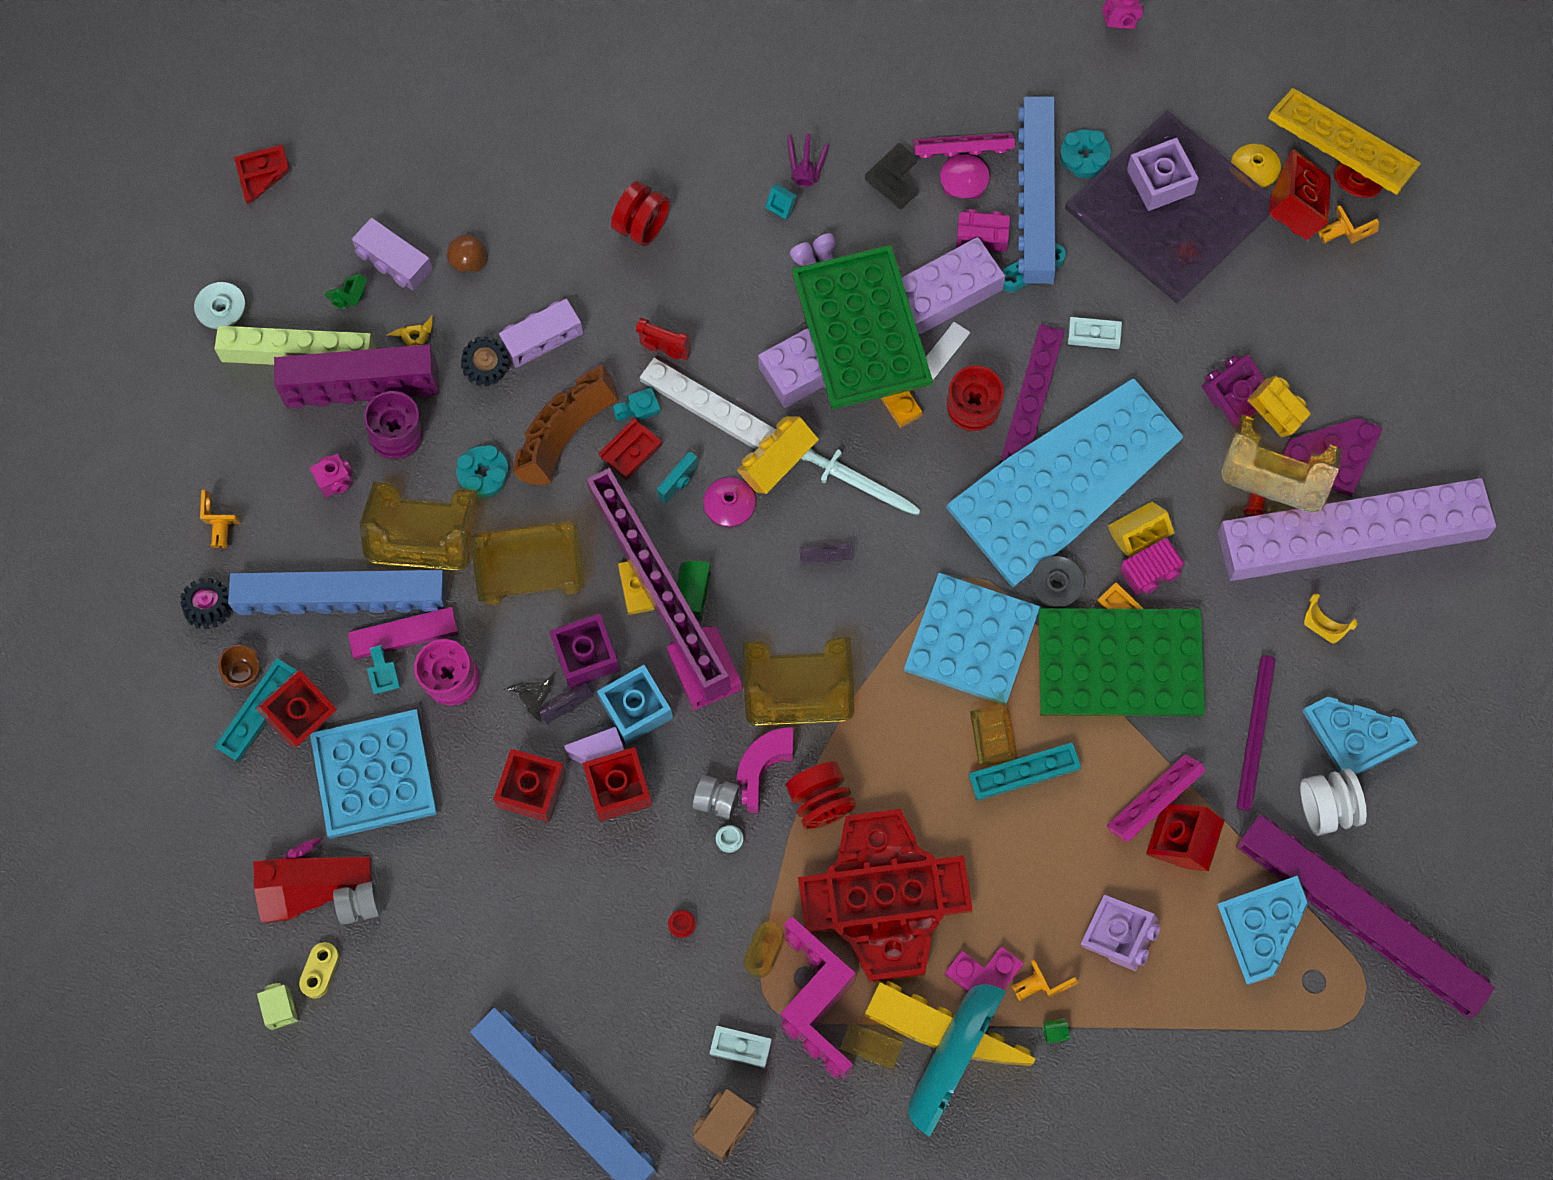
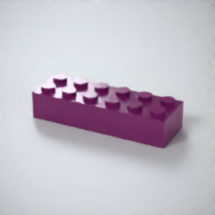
(355, 375)

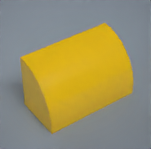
(1141, 529)

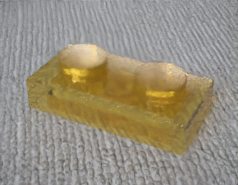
(871, 1046)

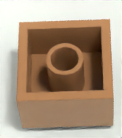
(724, 1125)

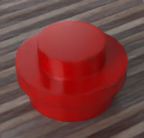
(681, 924)

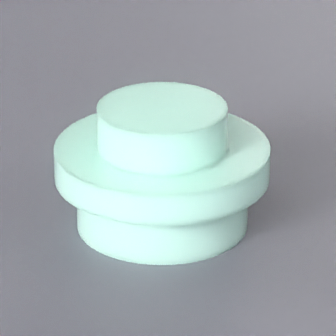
(729, 838)

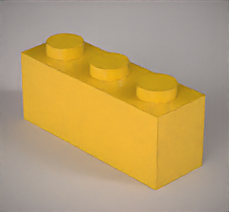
(777, 454)

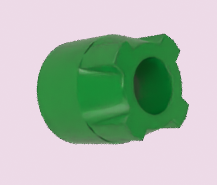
(1056, 1030)

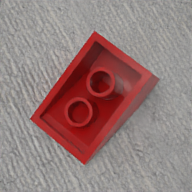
(1301, 196)

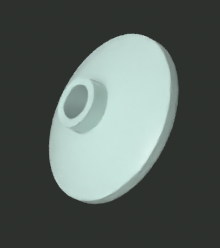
(217, 296)

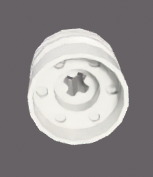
(1333, 802)

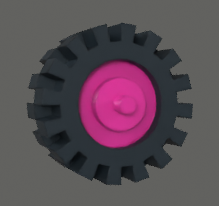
(205, 603)

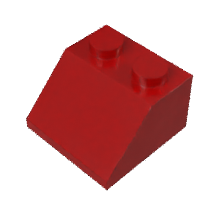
(617, 784)
(1186, 836)

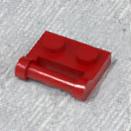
(664, 340)

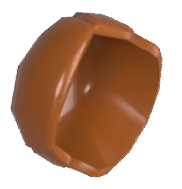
(467, 254)
(239, 666)

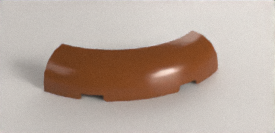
(559, 422)

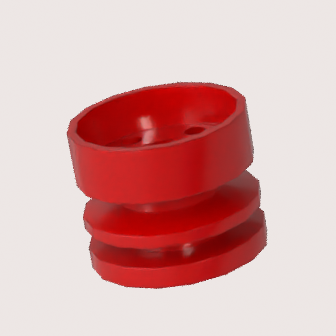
(979, 385)
(820, 794)

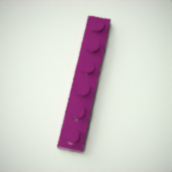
(1033, 390)

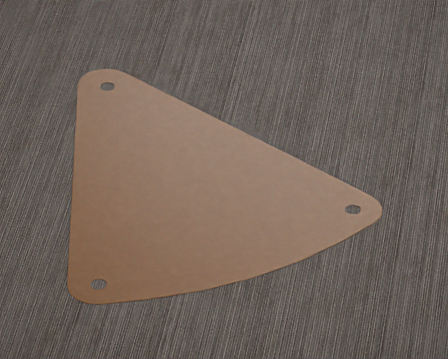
(1042, 867)

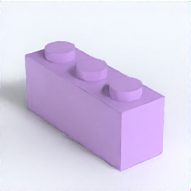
(391, 255)
(541, 332)

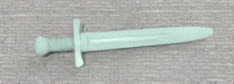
(859, 481)

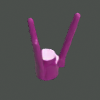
(805, 173)

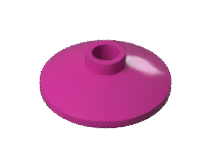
(733, 512)

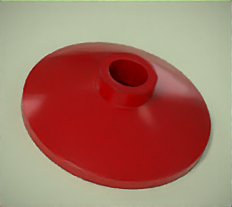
(1355, 182)

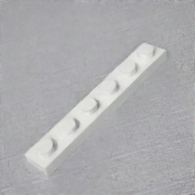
(705, 403)

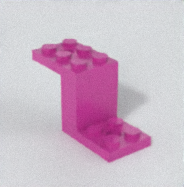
(817, 999)

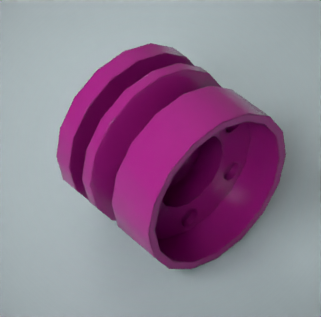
(393, 425)

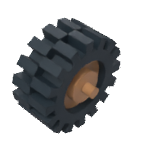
(484, 361)

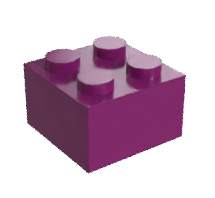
(584, 651)

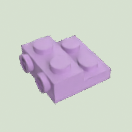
(1121, 933)

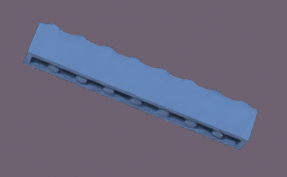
(1038, 190)
(337, 591)
(561, 1099)

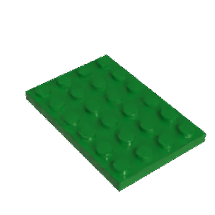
(861, 327)
(1121, 662)

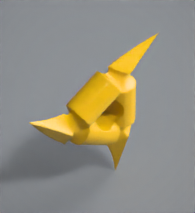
(407, 332)

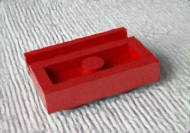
(630, 449)

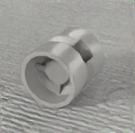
(716, 796)
(357, 903)

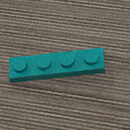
(249, 721)
(1024, 771)

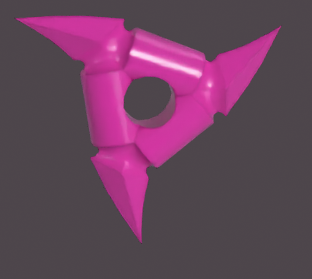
(302, 848)

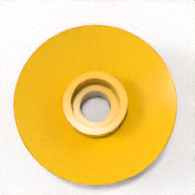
(1263, 173)

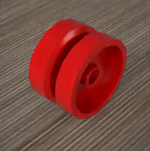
(640, 213)

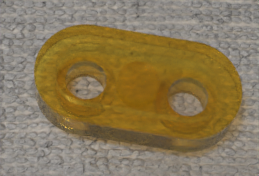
(763, 950)

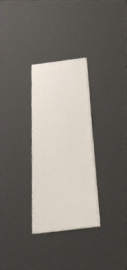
(946, 348)

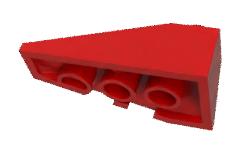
(301, 884)

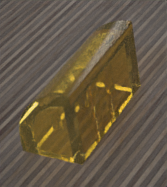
(993, 735)

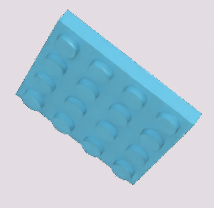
(971, 639)
(373, 774)

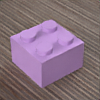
(1162, 174)

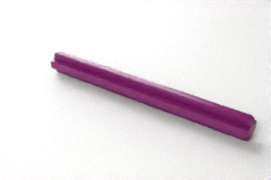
(1256, 733)

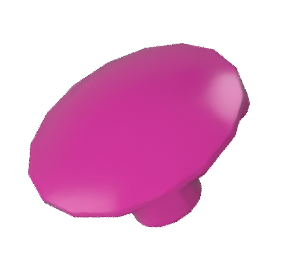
(964, 177)

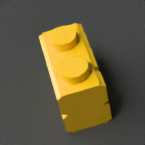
(1279, 405)

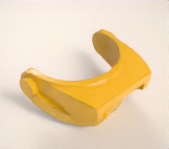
(1323, 625)

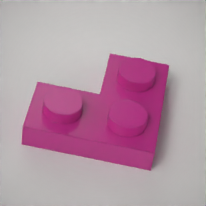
(998, 971)

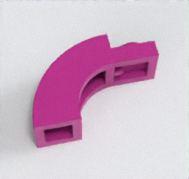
(763, 753)

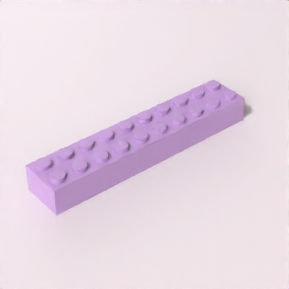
(934, 296)
(1356, 529)

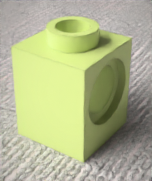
(277, 1006)

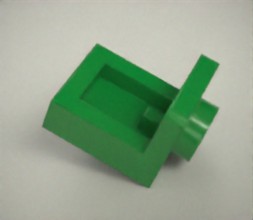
(350, 294)

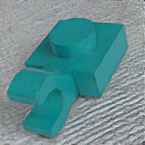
(640, 405)
(382, 675)

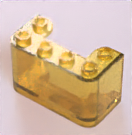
(1276, 475)

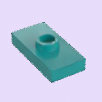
(677, 478)

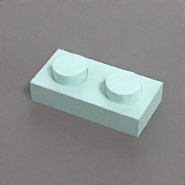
(1094, 333)
(740, 1046)

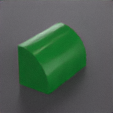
(693, 584)

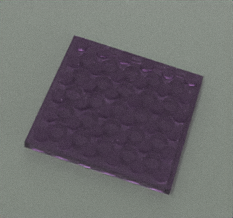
(1184, 238)

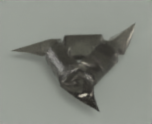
(524, 690)

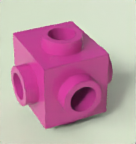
(1122, 13)
(332, 475)

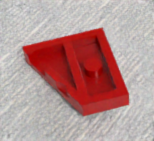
(261, 170)

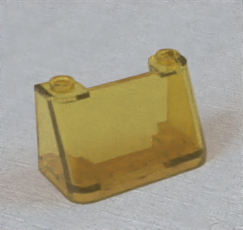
(417, 531)
(527, 560)
(798, 686)

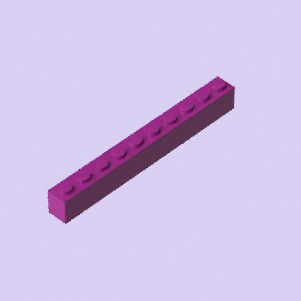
(659, 585)
(1367, 918)

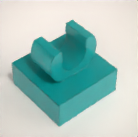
(781, 201)

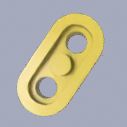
(319, 969)

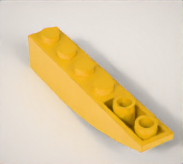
(927, 1025)

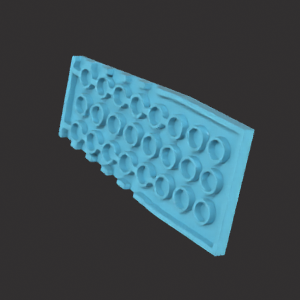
(1064, 480)

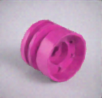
(439, 660)

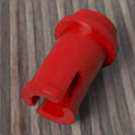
(1255, 505)

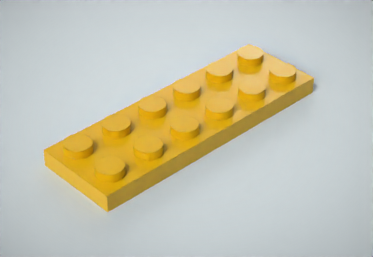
(1344, 141)

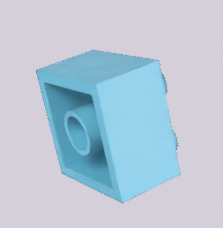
(635, 704)

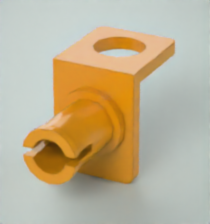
(1344, 226)
(218, 522)
(1037, 982)

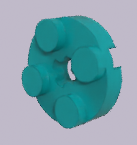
(1085, 140)
(484, 457)

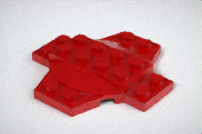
(885, 895)

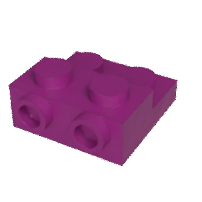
(1233, 387)

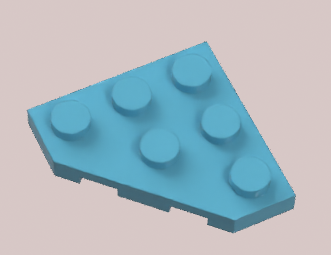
(1357, 735)
(1263, 926)

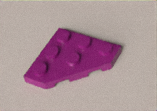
(1355, 439)

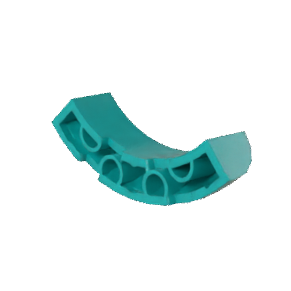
(953, 1056)

